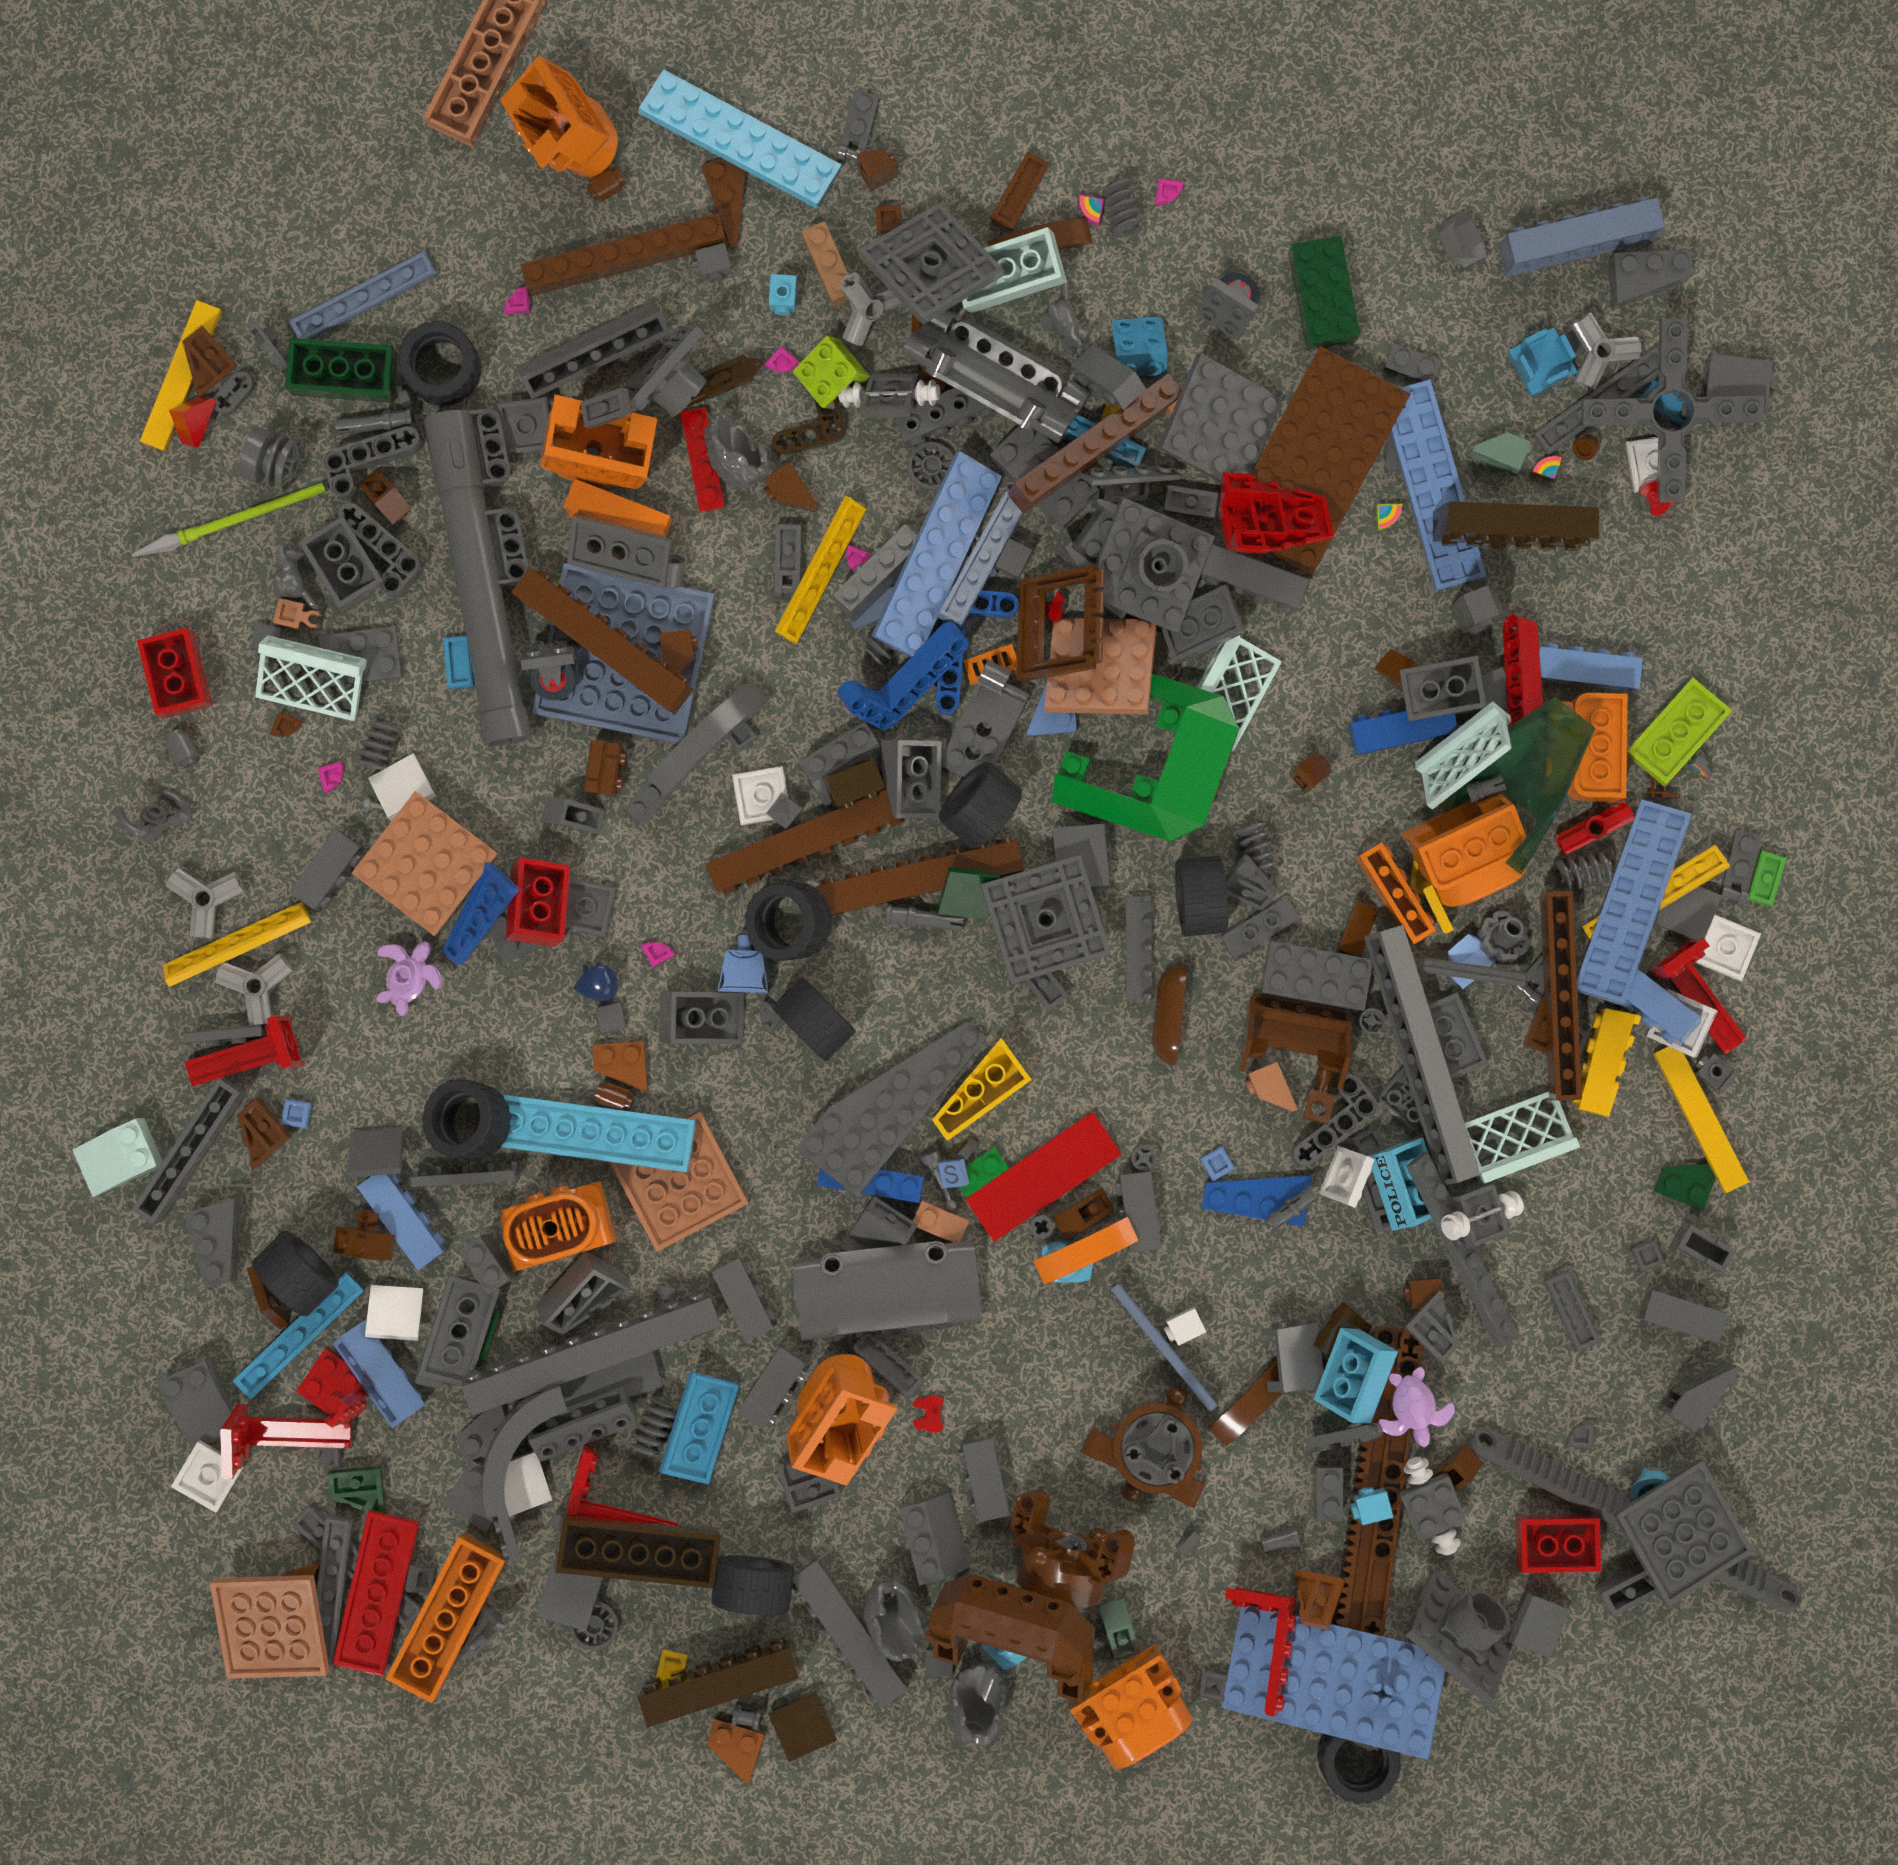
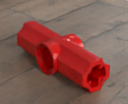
(1608, 821)

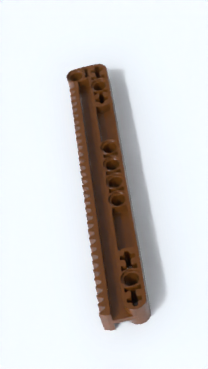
(1367, 1573)

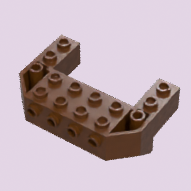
(1015, 1623)

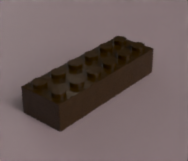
(1515, 525)
(637, 1551)
(719, 1681)

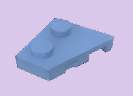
(1050, 723)

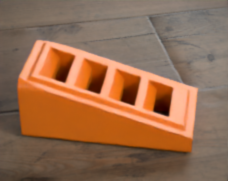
(989, 655)

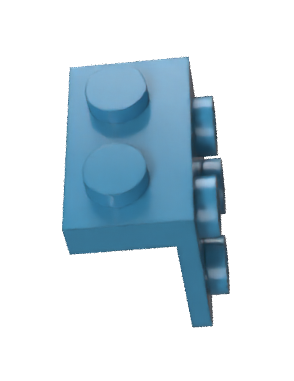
(1141, 345)

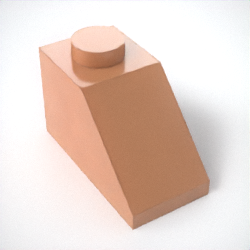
(1270, 1086)
(940, 1222)

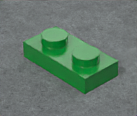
(983, 1171)

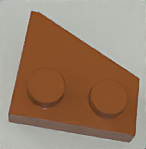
(622, 1062)
(1317, 1597)
(736, 1746)

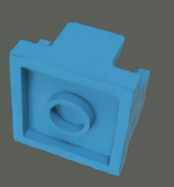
(1543, 360)

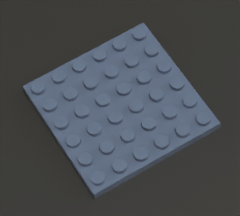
(642, 611)

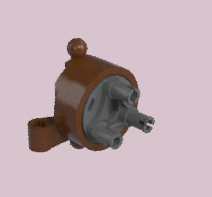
(1153, 1450)

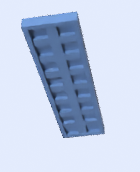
(1432, 482)
(936, 555)
(1633, 902)

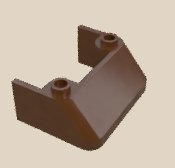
(1298, 1028)

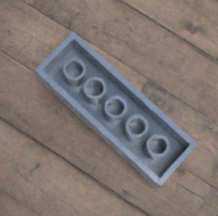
(1581, 236)

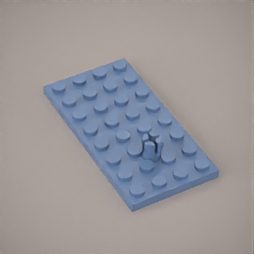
(1339, 1683)

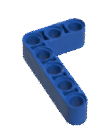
(992, 611)
(909, 683)

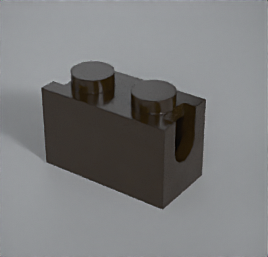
(853, 783)

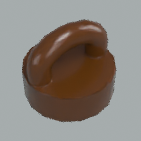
(1585, 447)

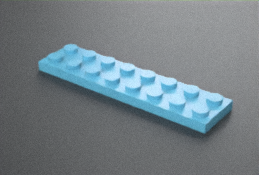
(740, 139)
(600, 1134)

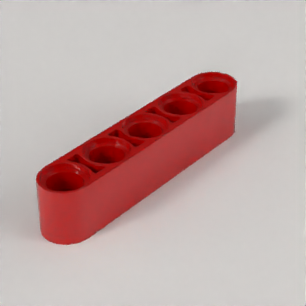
(1521, 666)

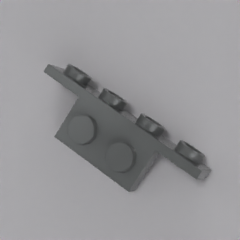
(1128, 482)

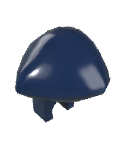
(597, 983)

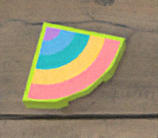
(1387, 515)

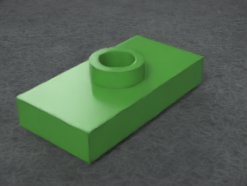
(1766, 878)

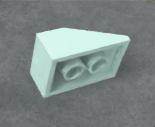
(118, 1156)

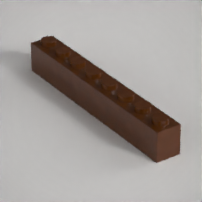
(622, 255)
(1094, 444)
(602, 641)
(801, 842)
(918, 878)
(1560, 995)

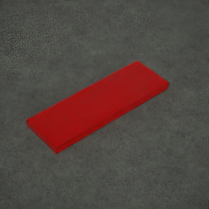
(1043, 1176)
(376, 1593)

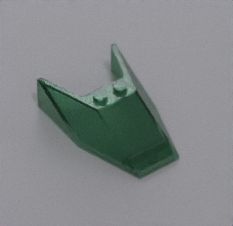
(1536, 769)

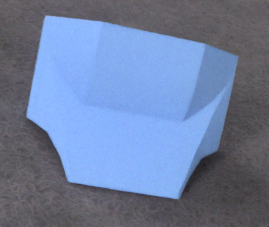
(1469, 952)

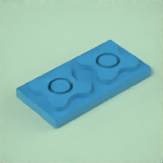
(699, 1427)

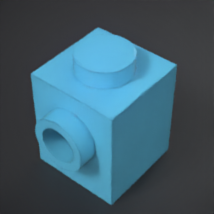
(783, 294)
(1371, 1506)

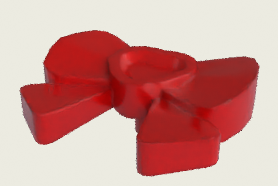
(1649, 490)
(1055, 610)
(933, 1414)

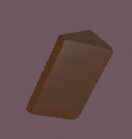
(1357, 927)

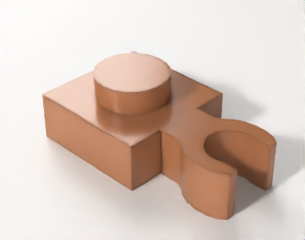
(292, 615)

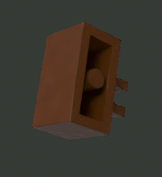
(364, 1240)

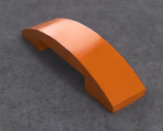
(1086, 1251)

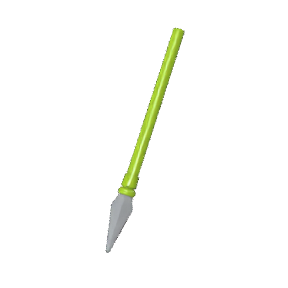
(171, 541)

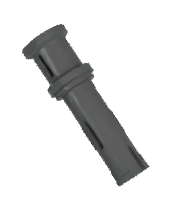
(388, 420)
(911, 916)

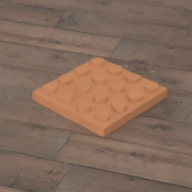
(1118, 683)
(424, 863)
(681, 1202)
(270, 1626)

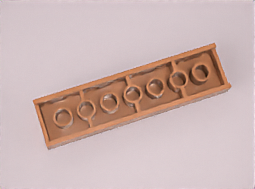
(481, 67)

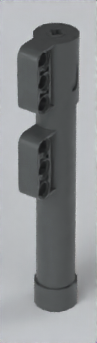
(480, 561)

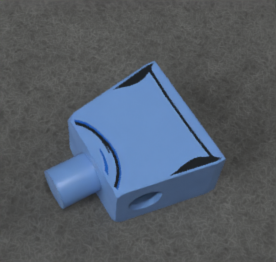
(743, 969)

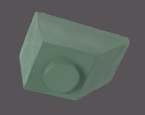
(1503, 451)
(1119, 1629)

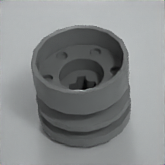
(270, 459)

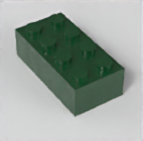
(1323, 293)
(341, 370)

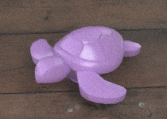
(407, 975)
(1415, 1408)

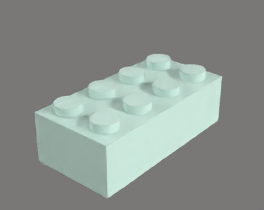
(1029, 266)

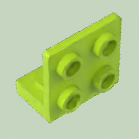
(829, 370)

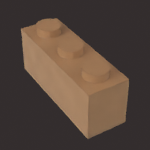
(826, 261)

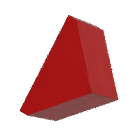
(192, 419)

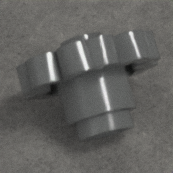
(1503, 937)

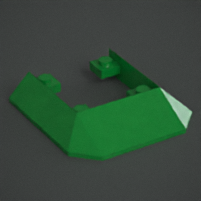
(1189, 778)

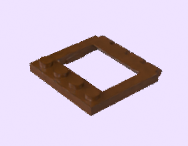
(1031, 624)

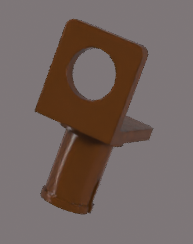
(1320, 1096)

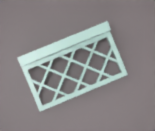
(309, 657)
(1219, 664)
(1465, 742)
(1528, 1157)

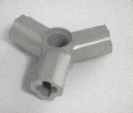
(866, 306)
(1615, 349)
(191, 890)
(240, 980)

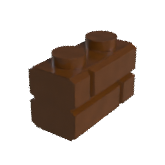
(604, 768)

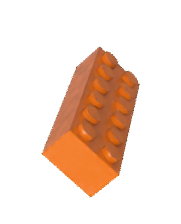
(447, 1617)

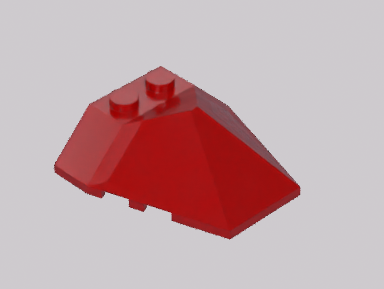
(1270, 518)

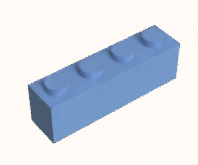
(1590, 668)
(1661, 1010)
(403, 1219)
(379, 1375)

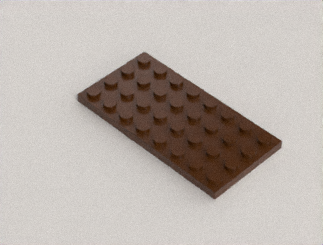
(1329, 441)

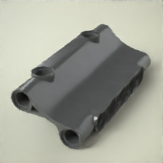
(993, 380)
(887, 1291)

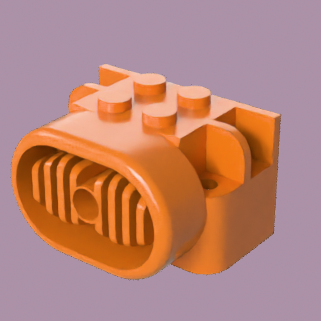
(560, 120)
(621, 445)
(1604, 764)
(1468, 849)
(580, 1219)
(838, 1419)
(1133, 1709)

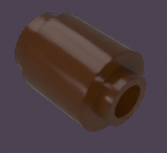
(605, 184)
(613, 1097)

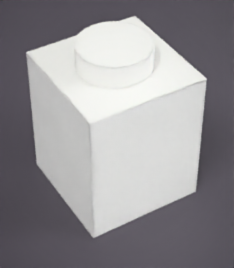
(1184, 1326)

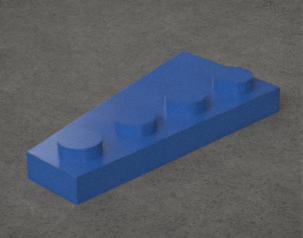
(481, 910)
(1255, 1197)

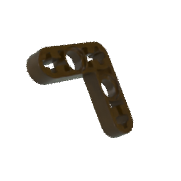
(818, 428)

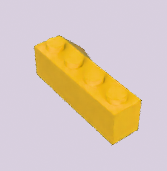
(1605, 1060)
(986, 1087)

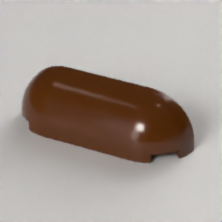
(1169, 1013)

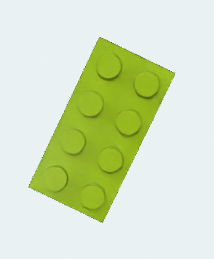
(1678, 732)

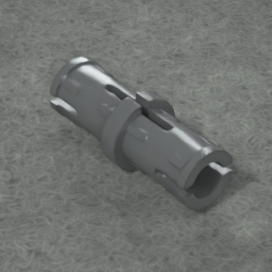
(1292, 1207)

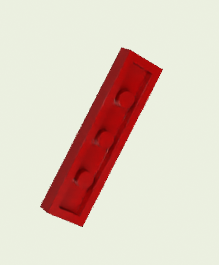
(705, 478)

